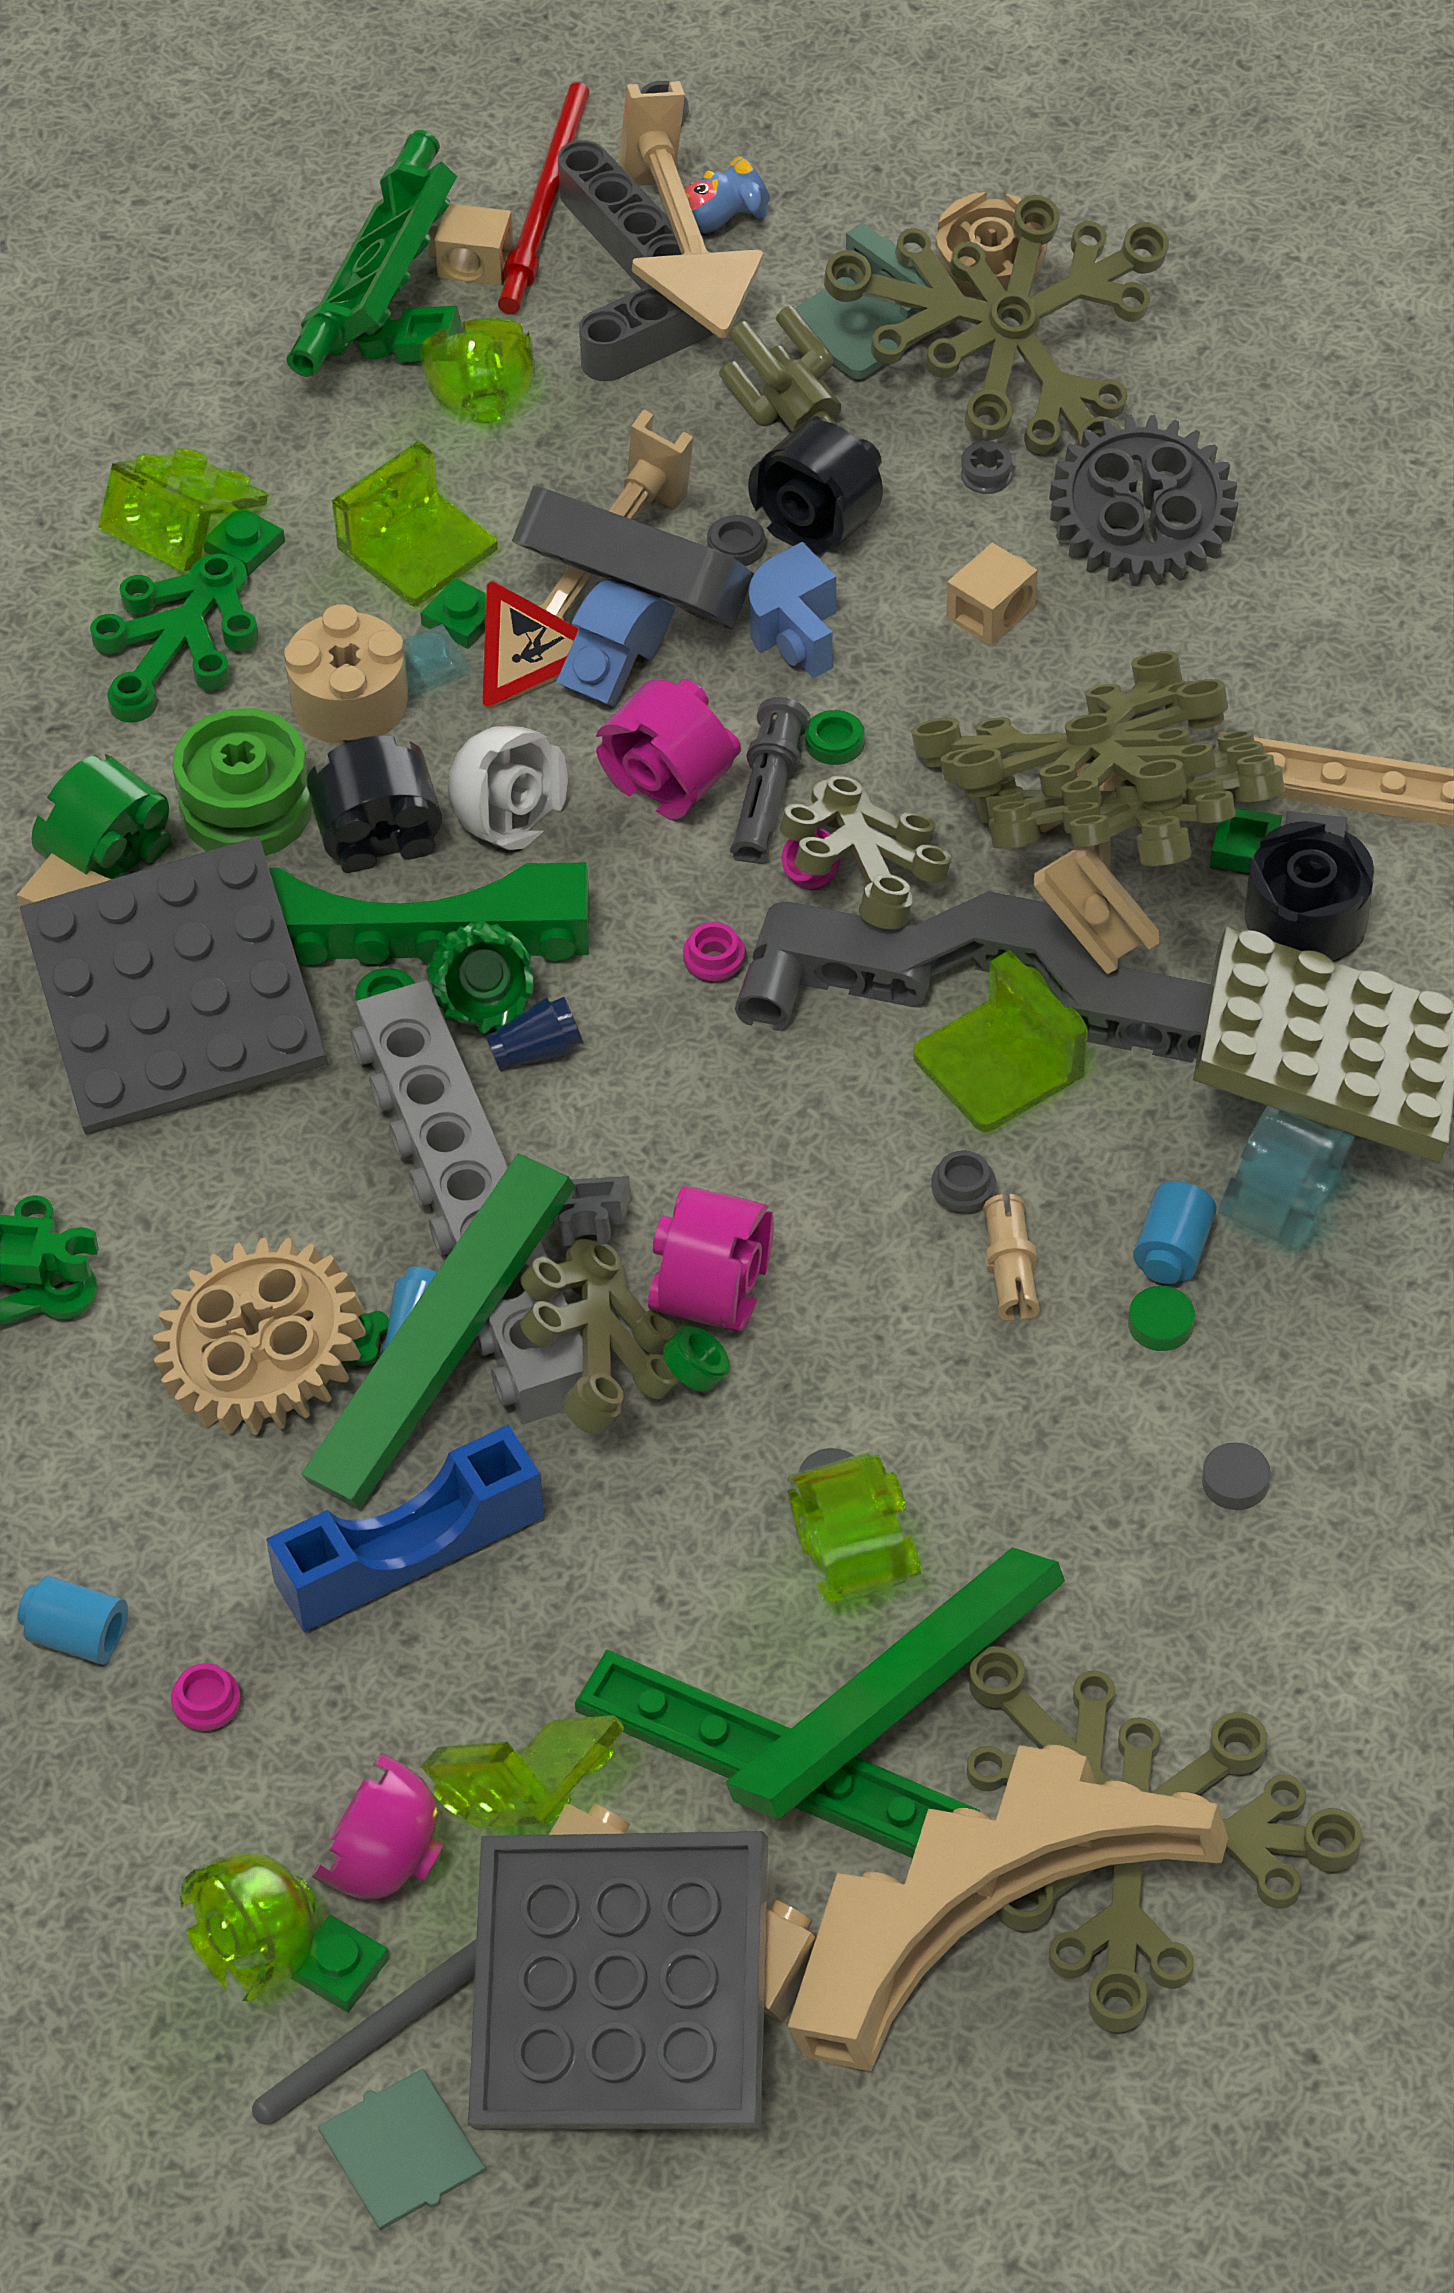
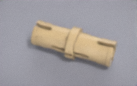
(1011, 1257)

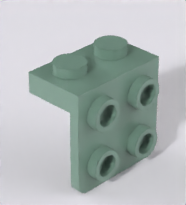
(850, 326)

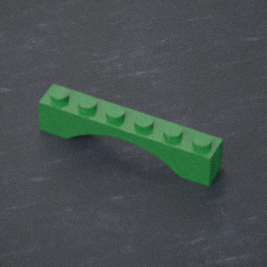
(537, 903)

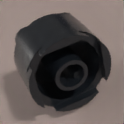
(817, 485)
(374, 802)
(1310, 889)

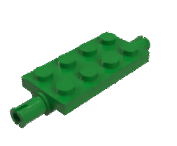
(379, 255)

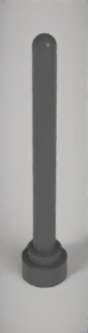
(365, 2036)

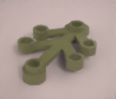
(846, 806)
(598, 1277)

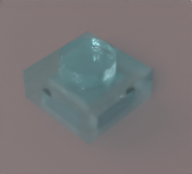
(433, 660)

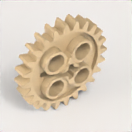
(271, 1310)

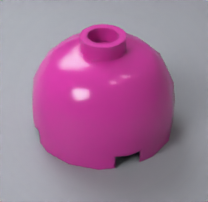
(384, 1835)

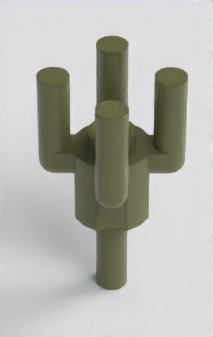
(791, 386)

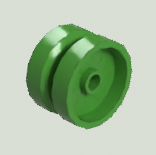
(242, 780)

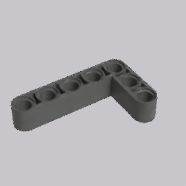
(628, 226)

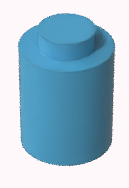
(1174, 1232)
(73, 1619)

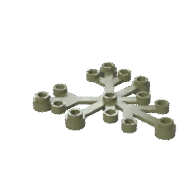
(944, 303)
(1105, 737)
(1240, 764)
(1124, 1923)

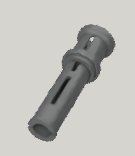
(772, 760)

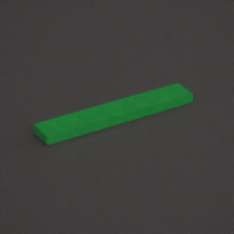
(438, 1331)
(894, 1683)
(729, 1737)

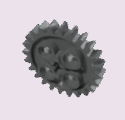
(1194, 495)

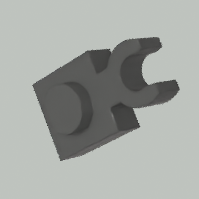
(595, 1208)

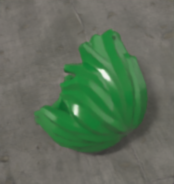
(477, 961)

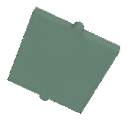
(401, 2149)

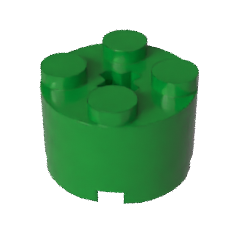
(103, 819)

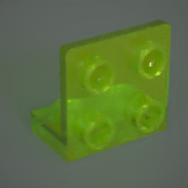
(168, 503)
(406, 530)

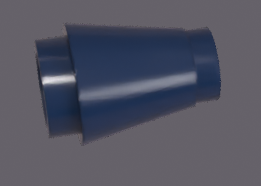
(535, 1035)

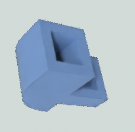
(788, 605)
(612, 631)

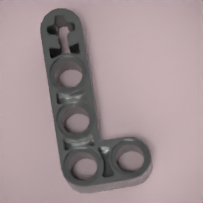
(634, 554)

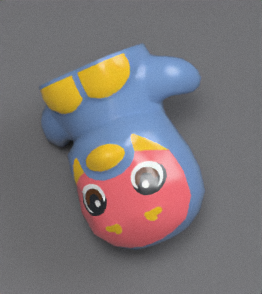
(722, 195)

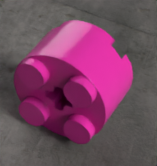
(667, 745)
(711, 1258)

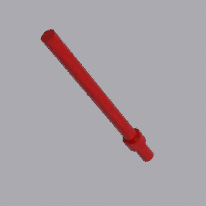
(522, 262)

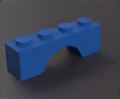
(342, 1563)

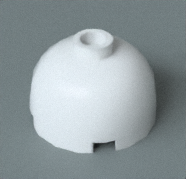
(506, 774)

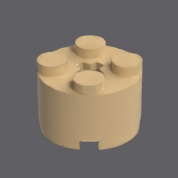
(346, 676)

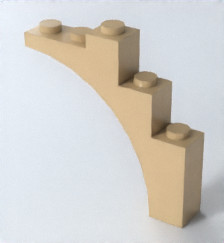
(965, 1868)

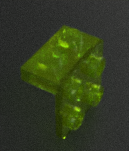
(1007, 1049)
(500, 1788)

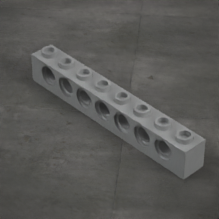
(455, 1172)

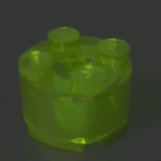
(851, 1527)

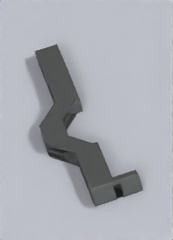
(896, 965)

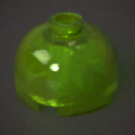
(479, 369)
(246, 1907)

